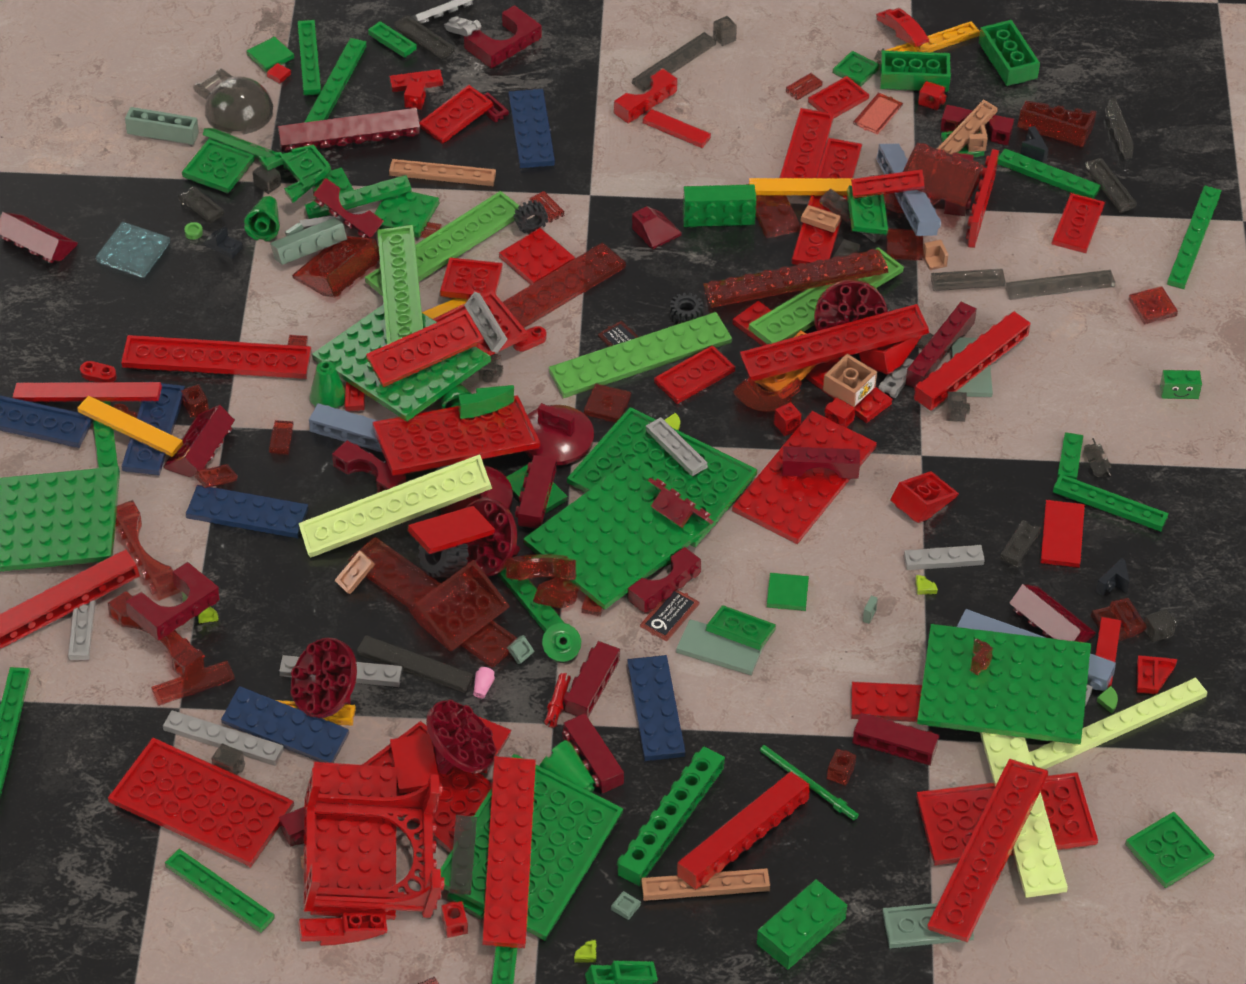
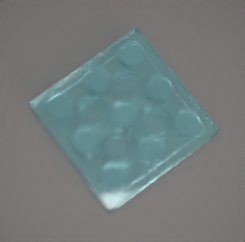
(133, 249)

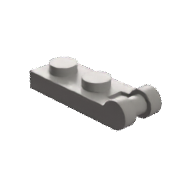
(462, 26)
(896, 380)

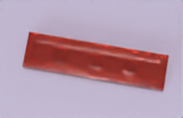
(199, 681)

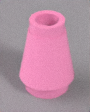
(483, 681)

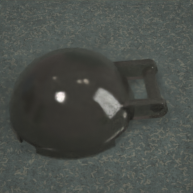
(235, 103)

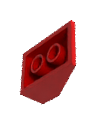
(890, 356)
(922, 496)

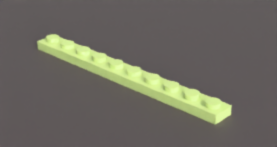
(1120, 723)

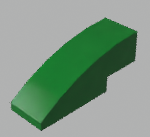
(485, 401)
(622, 973)

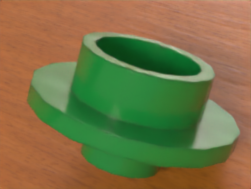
(557, 651)

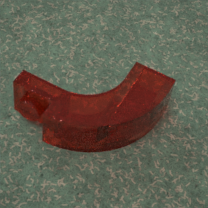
(763, 400)
(540, 566)

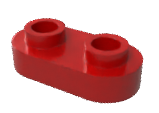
(536, 336)
(96, 372)

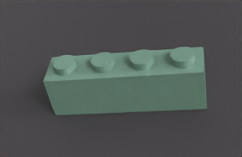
(162, 125)
(308, 241)

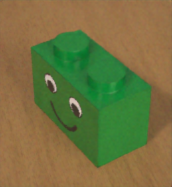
(1180, 384)

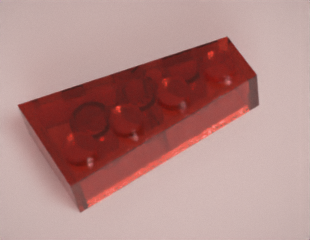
(1057, 122)

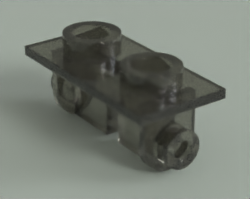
(1095, 452)

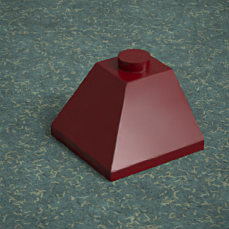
(654, 227)

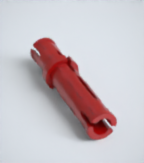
(555, 707)

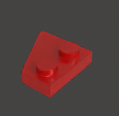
(1153, 673)

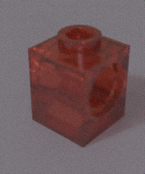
(194, 400)
(840, 773)

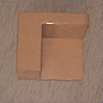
(978, 142)
(935, 254)

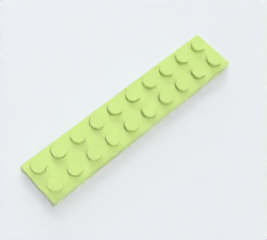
(395, 506)
(1035, 847)

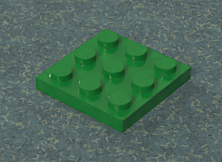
(218, 166)
(406, 210)
(1169, 849)

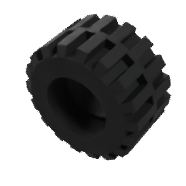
(444, 562)

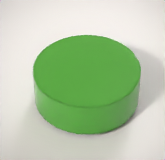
(193, 230)

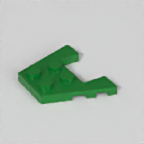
(304, 163)

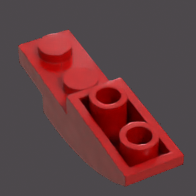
(905, 26)
(348, 929)

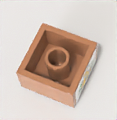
(850, 380)

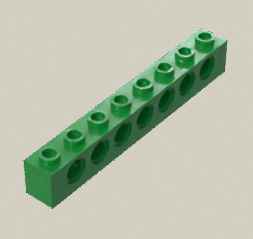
(701, 774)

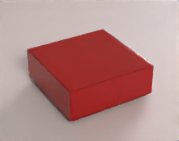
(278, 73)

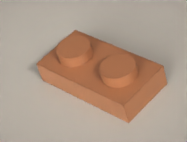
(820, 218)
(355, 572)

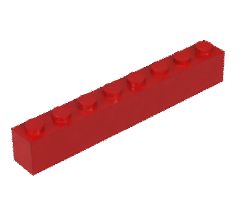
(972, 360)
(66, 596)
(743, 830)

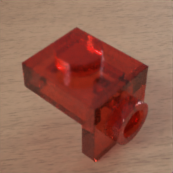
(983, 656)

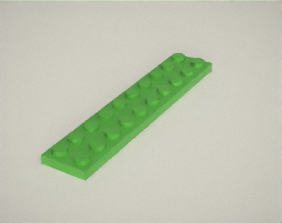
(457, 236)
(400, 282)
(798, 312)
(639, 354)

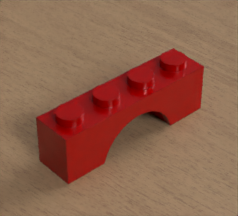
(631, 106)

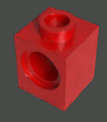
(415, 94)
(932, 95)
(840, 412)
(787, 419)
(455, 926)

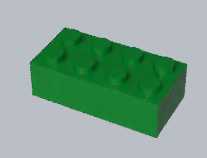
(1009, 52)
(912, 69)
(719, 205)
(801, 924)

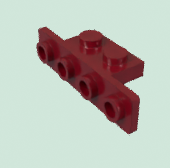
(675, 508)

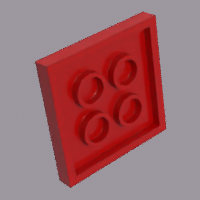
(535, 256)
(470, 276)

